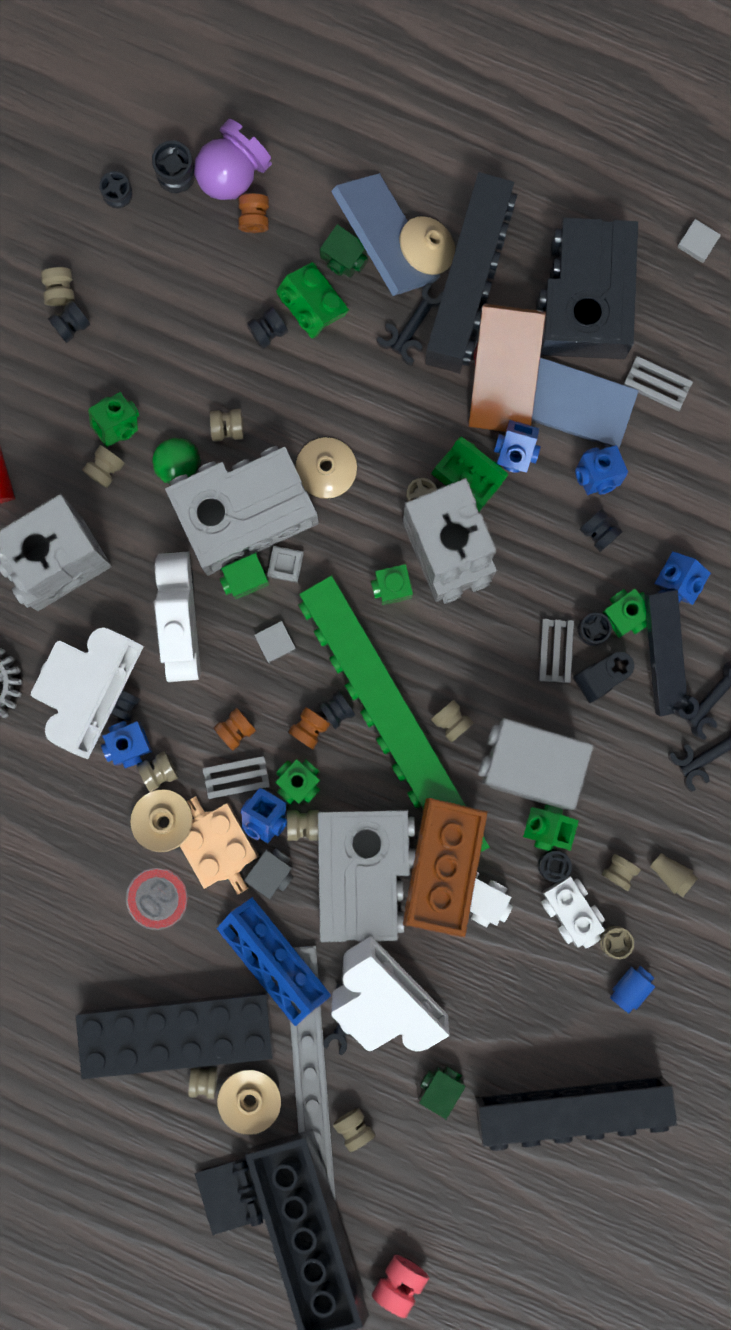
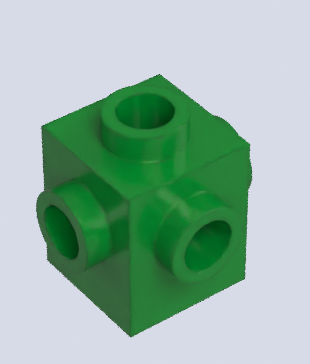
(113, 419)
(618, 616)
(307, 790)
(550, 828)

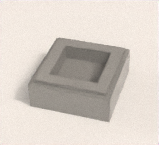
(699, 241)
(285, 564)
(275, 642)

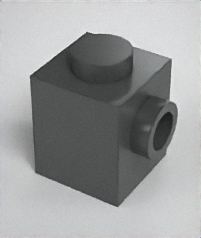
(270, 873)

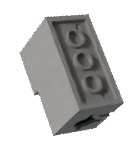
(242, 509)
(450, 541)
(49, 554)
(535, 764)
(359, 871)

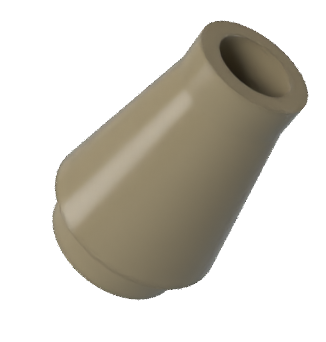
(674, 875)

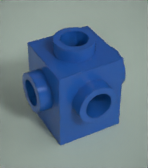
(517, 447)
(601, 470)
(684, 575)
(137, 744)
(263, 816)

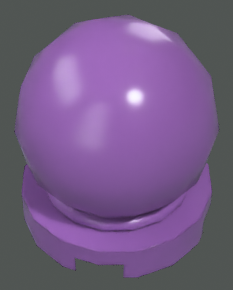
(228, 164)

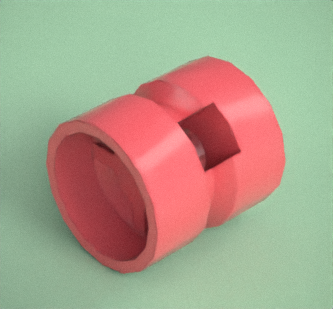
(397, 1297)

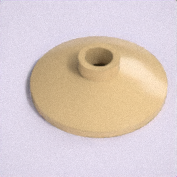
(427, 245)
(326, 483)
(149, 812)
(237, 1113)

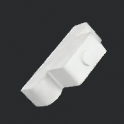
(176, 617)
(84, 687)
(385, 1001)

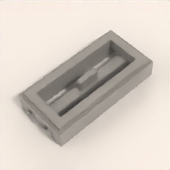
(663, 373)
(557, 624)
(210, 782)

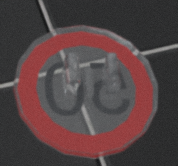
(156, 898)

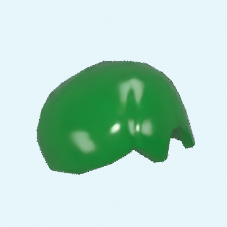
(175, 458)

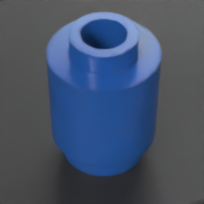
(633, 989)

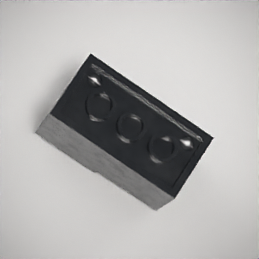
(591, 290)

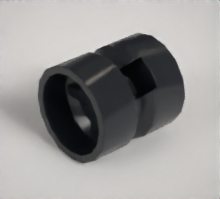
(173, 166)

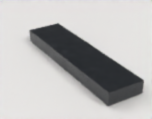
(666, 651)

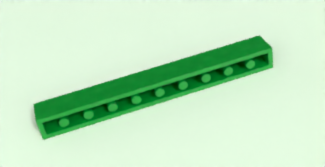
(378, 695)

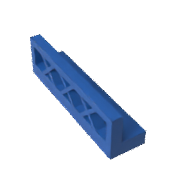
(275, 959)

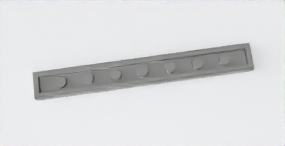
(311, 1074)

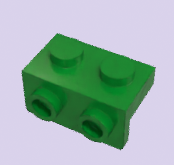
(311, 299)
(469, 463)

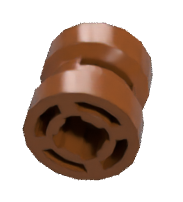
(253, 214)
(309, 728)
(234, 729)

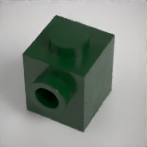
(343, 252)
(441, 1090)

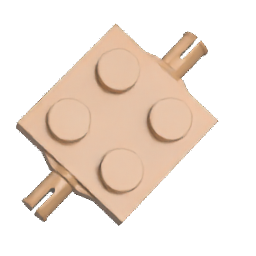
(218, 846)

